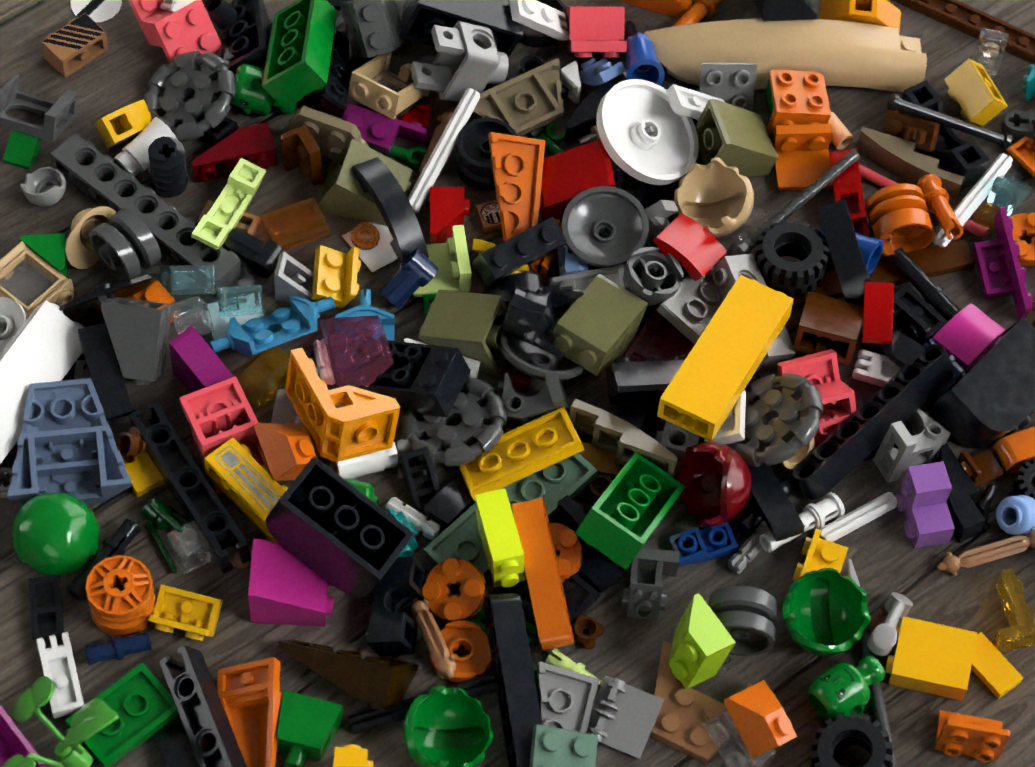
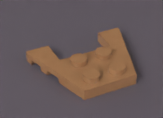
(683, 713)

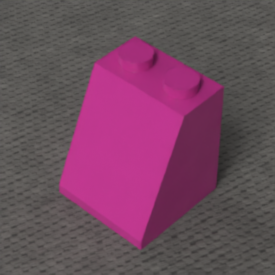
(286, 588)

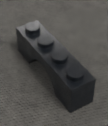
(954, 154)

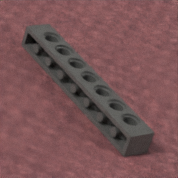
(124, 191)

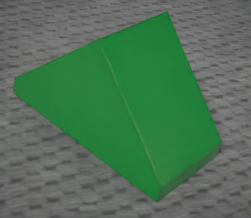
(50, 248)

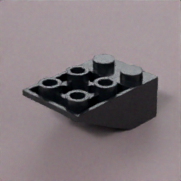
(423, 377)

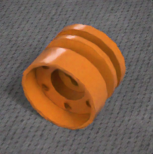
(900, 218)
(125, 610)

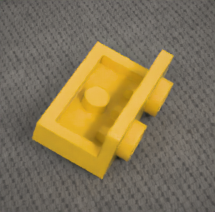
(186, 611)

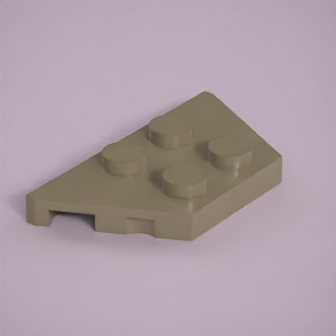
(525, 100)
(328, 131)

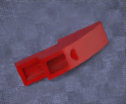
(849, 187)

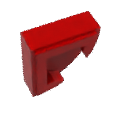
(420, 115)

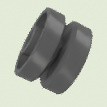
(125, 245)
(747, 616)

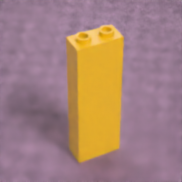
(725, 358)

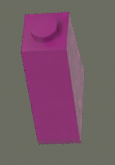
(195, 361)

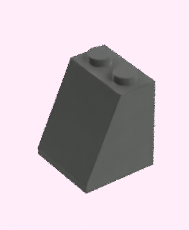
(372, 26)
(138, 336)

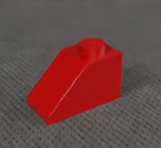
(446, 210)

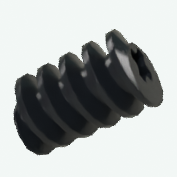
(168, 166)

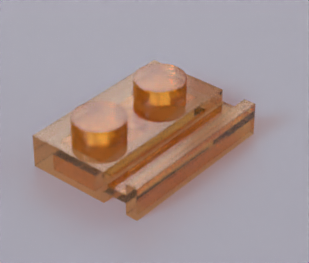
(295, 224)

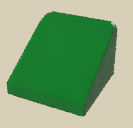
(21, 149)

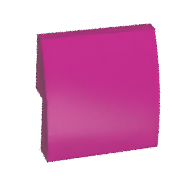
(967, 334)

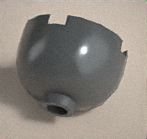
(652, 275)

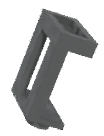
(56, 114)

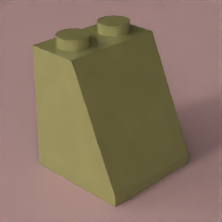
(736, 138)
(342, 192)
(470, 324)
(599, 325)

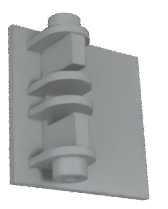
(729, 82)
(623, 716)

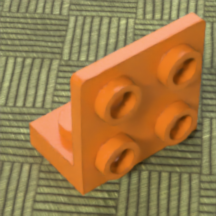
(801, 155)
(970, 736)

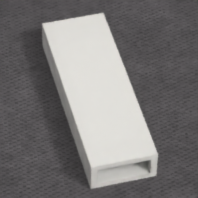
(36, 354)

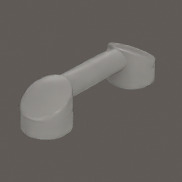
(884, 635)

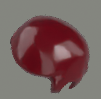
(715, 483)

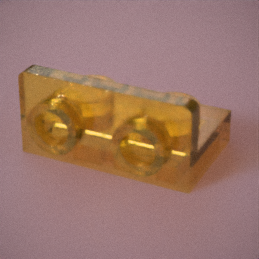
(265, 376)

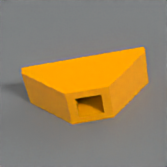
(861, 11)

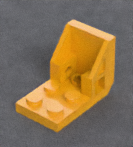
(358, 428)

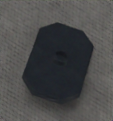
(106, 291)

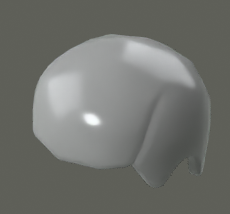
(44, 186)

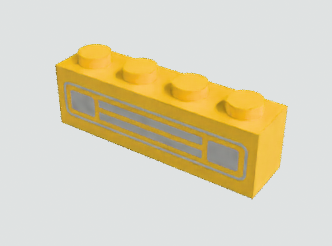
(244, 482)

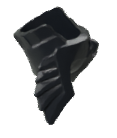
(532, 313)

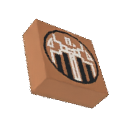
(489, 216)

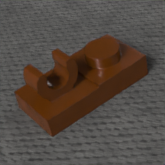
(911, 128)

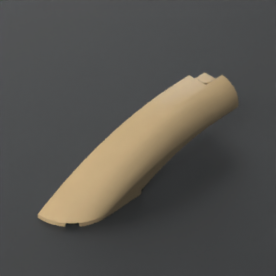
(840, 50)

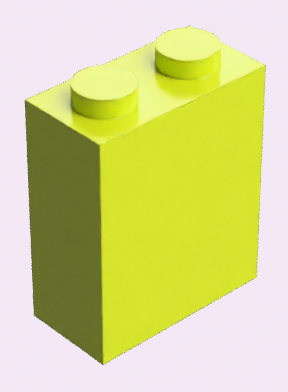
(500, 538)

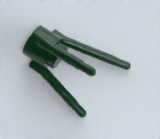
(161, 517)

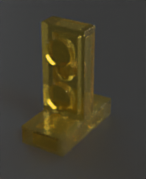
(1020, 616)

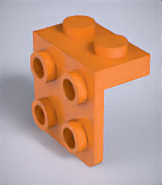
(798, 98)

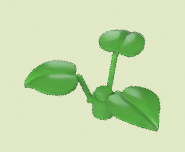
(84, 724)

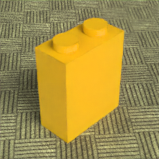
(932, 658)

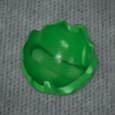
(55, 533)
(825, 612)
(446, 729)

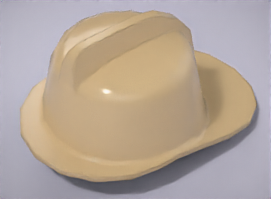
(78, 246)

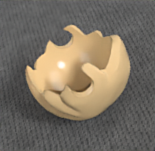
(715, 197)

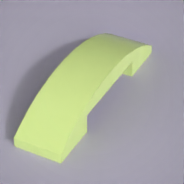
(230, 204)

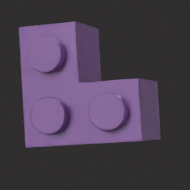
(924, 504)

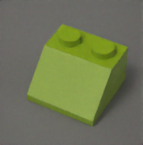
(698, 644)

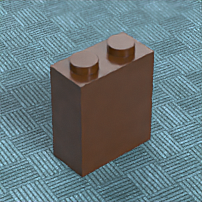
(829, 325)

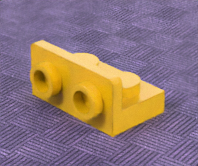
(336, 275)
(820, 555)

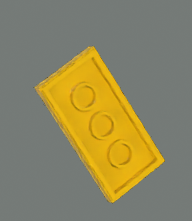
(523, 453)

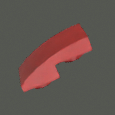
(878, 313)

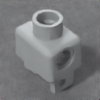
(466, 53)

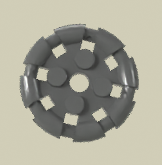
(178, 84)
(788, 431)
(463, 435)

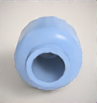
(1016, 514)

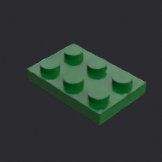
(143, 710)

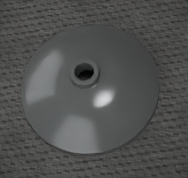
(606, 211)
(536, 361)

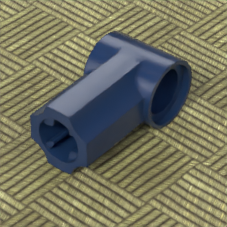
(414, 272)

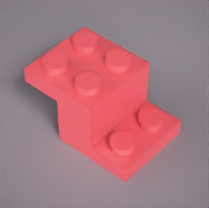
(596, 30)
(176, 31)
(836, 396)
(219, 415)

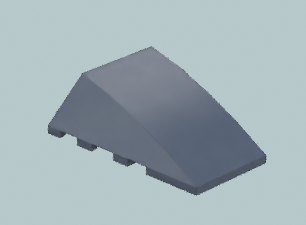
(66, 445)

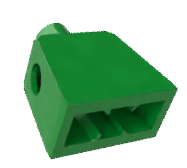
(306, 727)

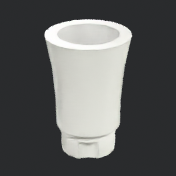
(135, 154)
(366, 464)

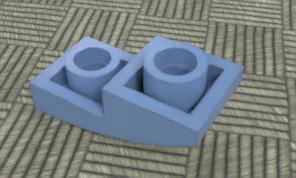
(599, 72)

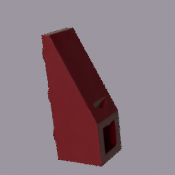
(249, 142)

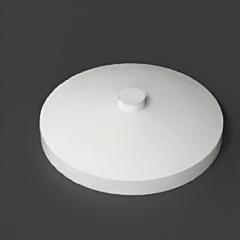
(646, 133)

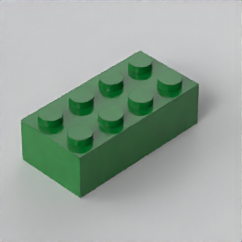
(299, 50)
(630, 510)

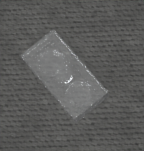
(990, 49)

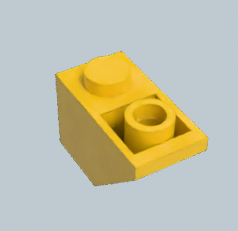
(123, 123)

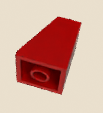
(570, 174)

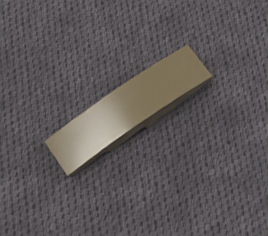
(898, 157)
(620, 436)

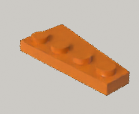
(518, 180)

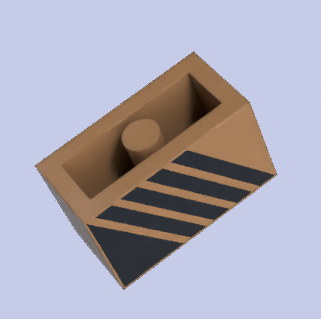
(74, 45)

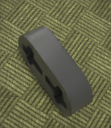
(1024, 121)

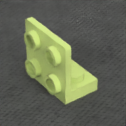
(453, 265)

